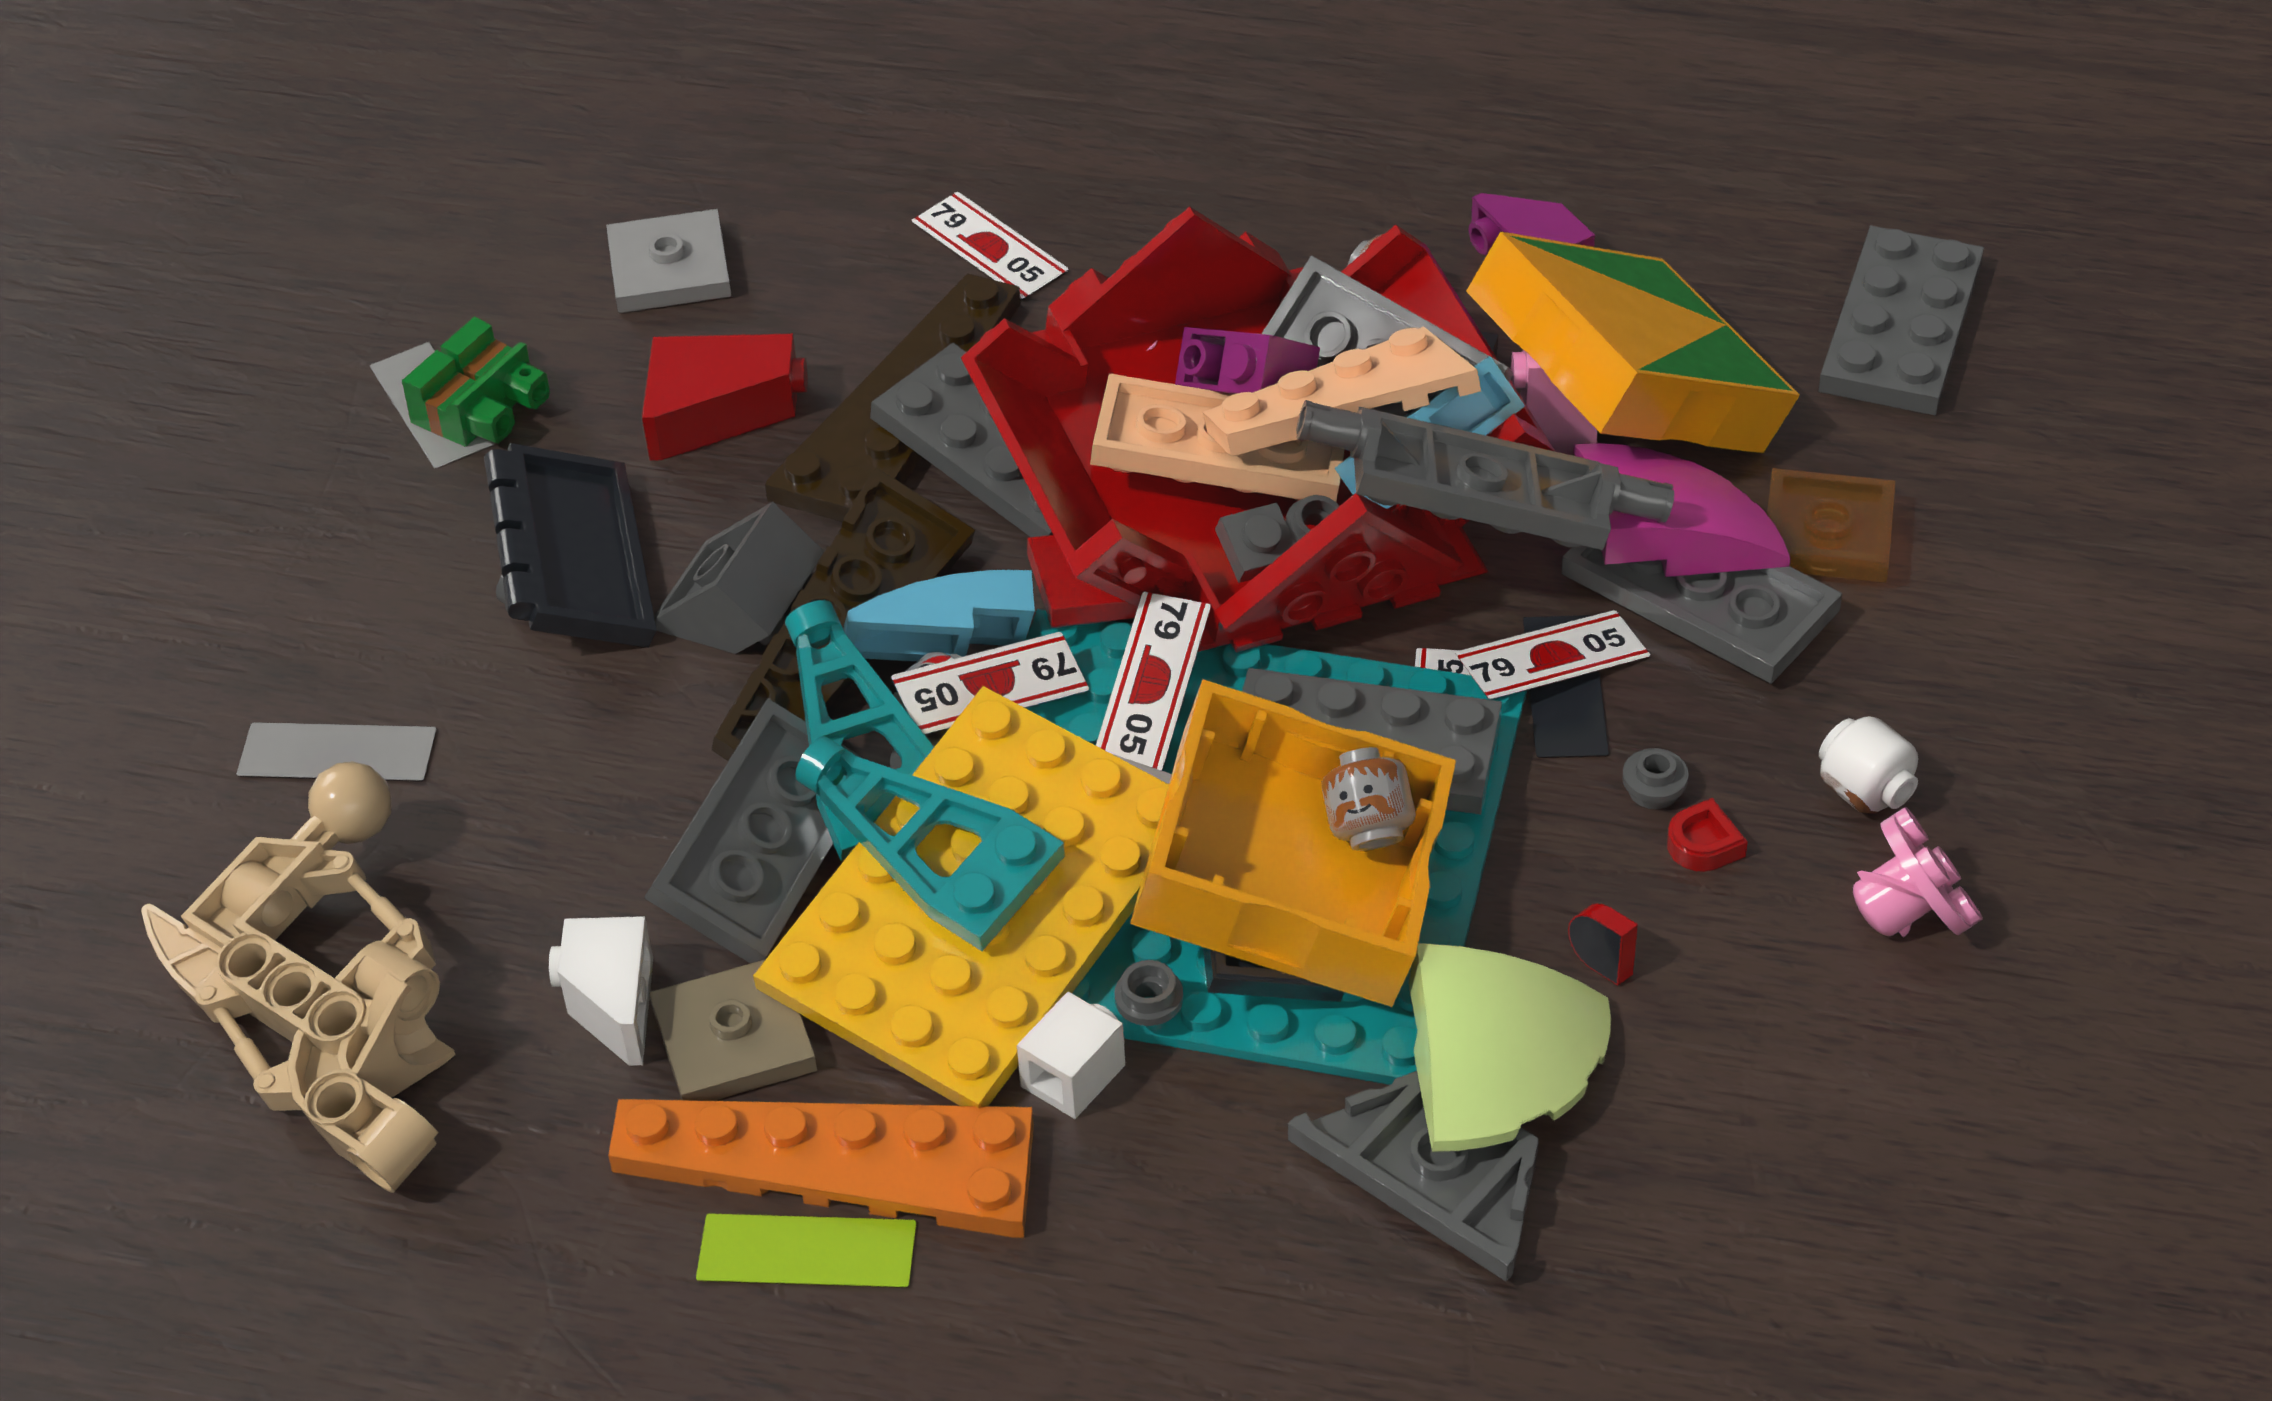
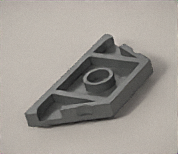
(1461, 1196)

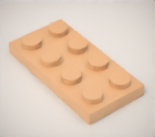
(1164, 434)

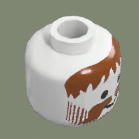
(1869, 764)

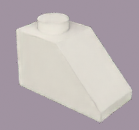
(606, 980)

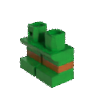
(473, 386)

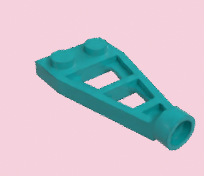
(811, 628)
(990, 881)

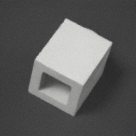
(1071, 1054)

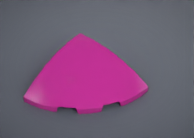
(1709, 525)

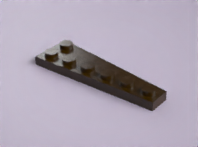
(849, 445)
(883, 545)

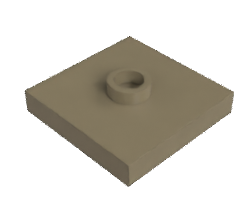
(729, 1035)

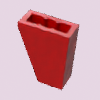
(718, 388)

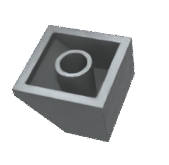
(741, 583)

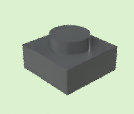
(1254, 539)

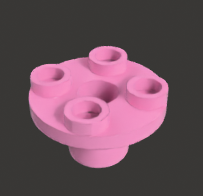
(1912, 883)

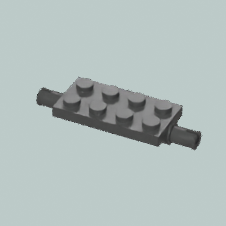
(1483, 476)

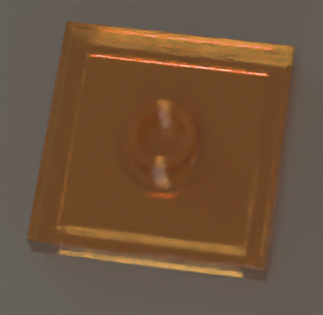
(1833, 522)

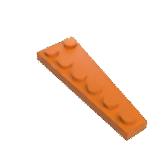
(916, 1159)

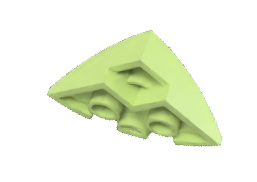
(1499, 1043)

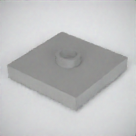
(668, 261)

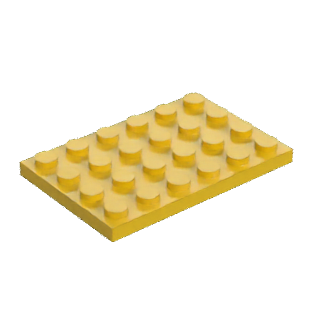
(921, 995)

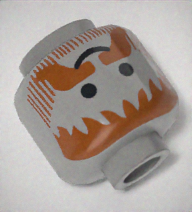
(1368, 799)

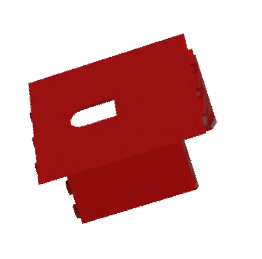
(1160, 533)

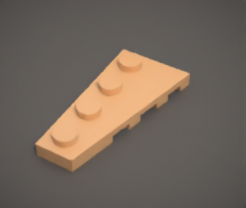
(1386, 373)

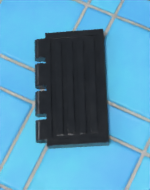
(569, 545)

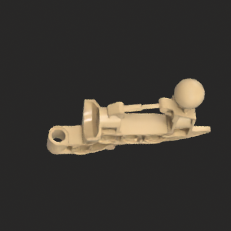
(351, 1034)

